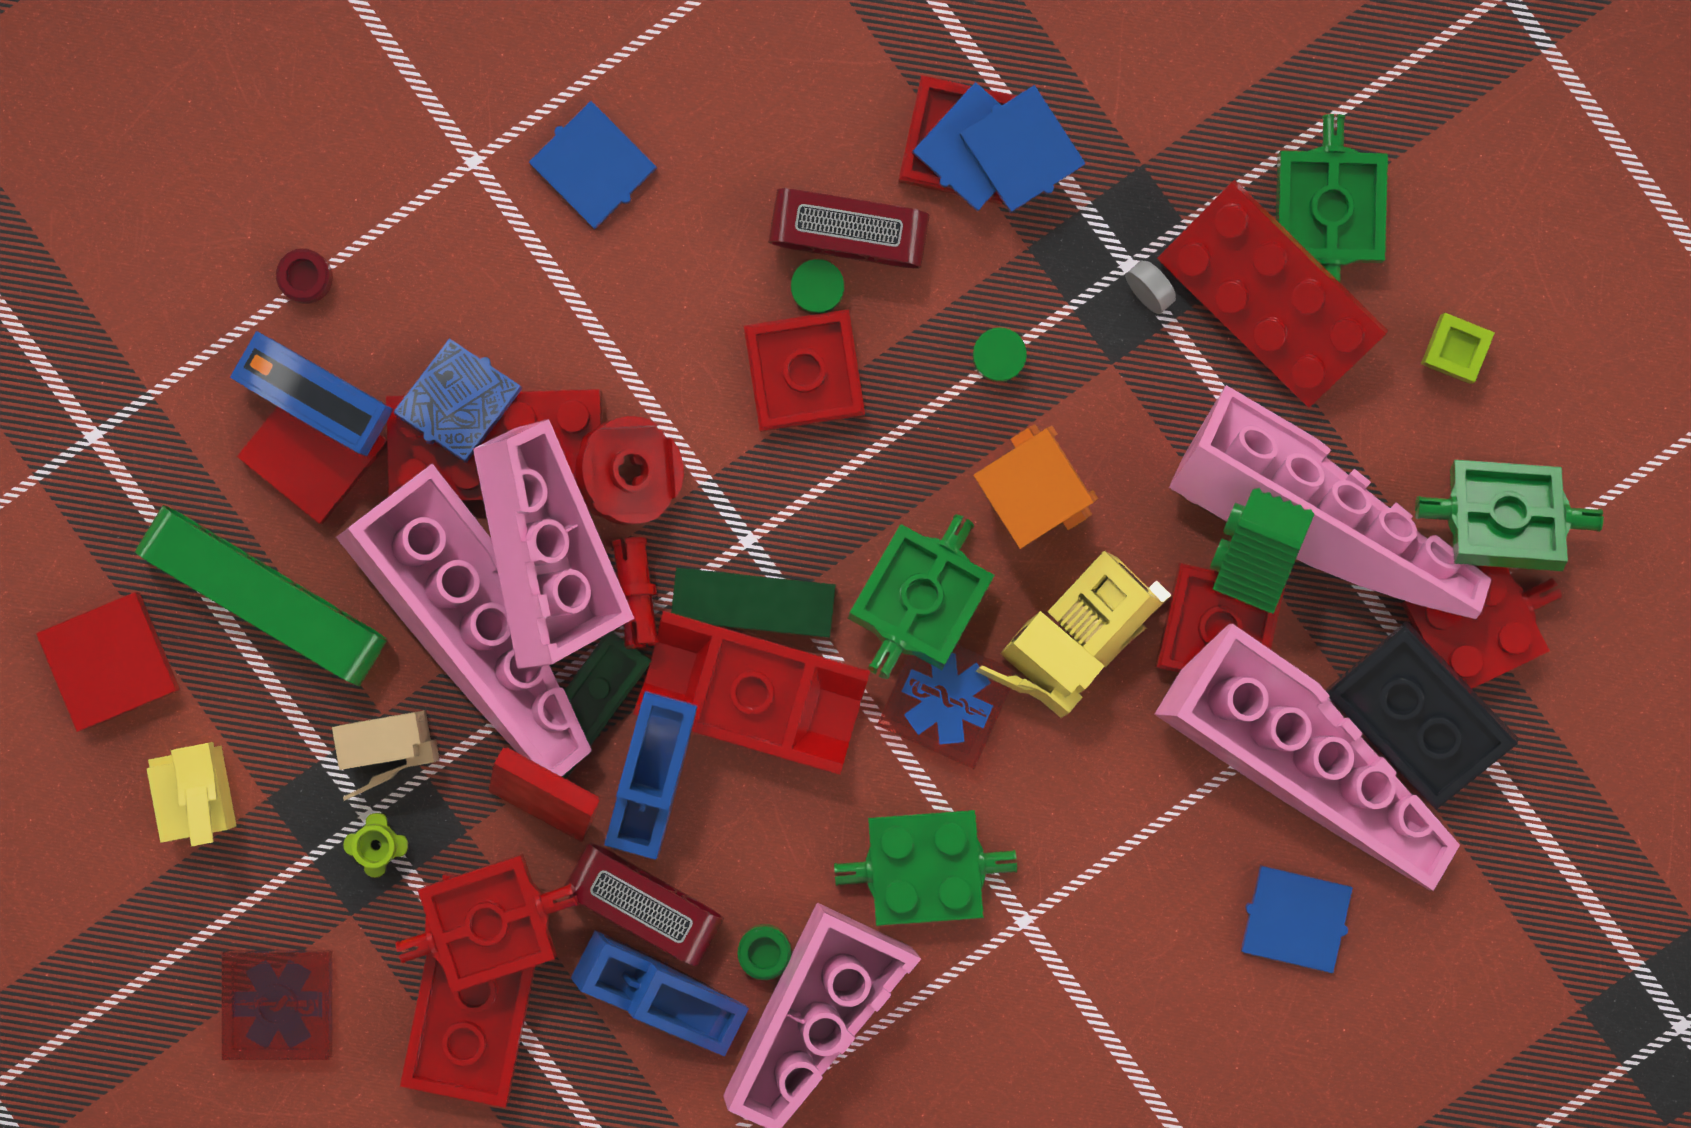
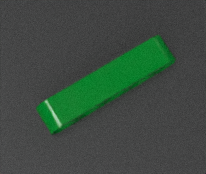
(261, 595)

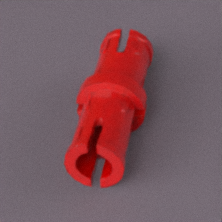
(636, 585)

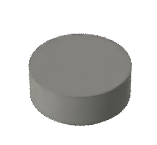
(1151, 286)

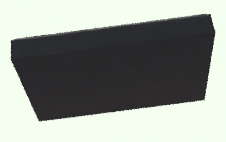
(1421, 715)

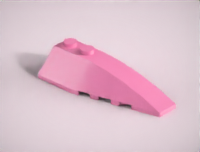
(1351, 529)
(446, 588)
(1298, 746)

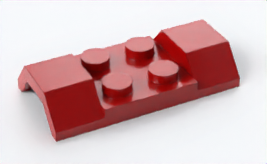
(758, 691)

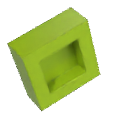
(1457, 348)

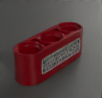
(849, 228)
(644, 904)

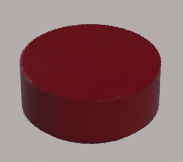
(304, 276)

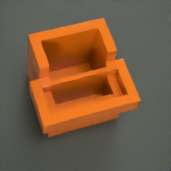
(1035, 487)

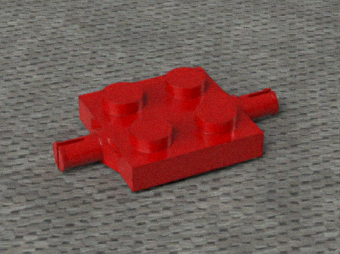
(1494, 641)
(487, 923)

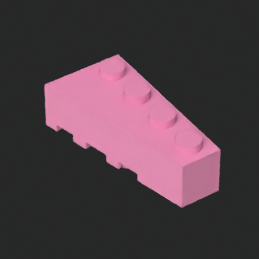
(546, 548)
(820, 1003)

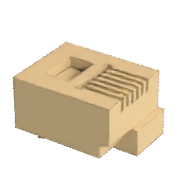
(384, 741)

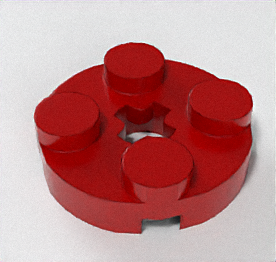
(599, 478)

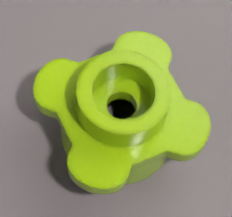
(360, 847)

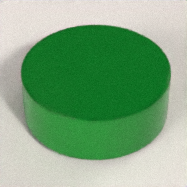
(817, 286)
(999, 354)
(764, 951)

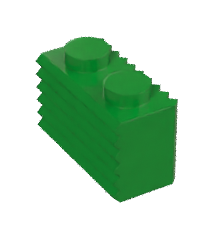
(1261, 550)

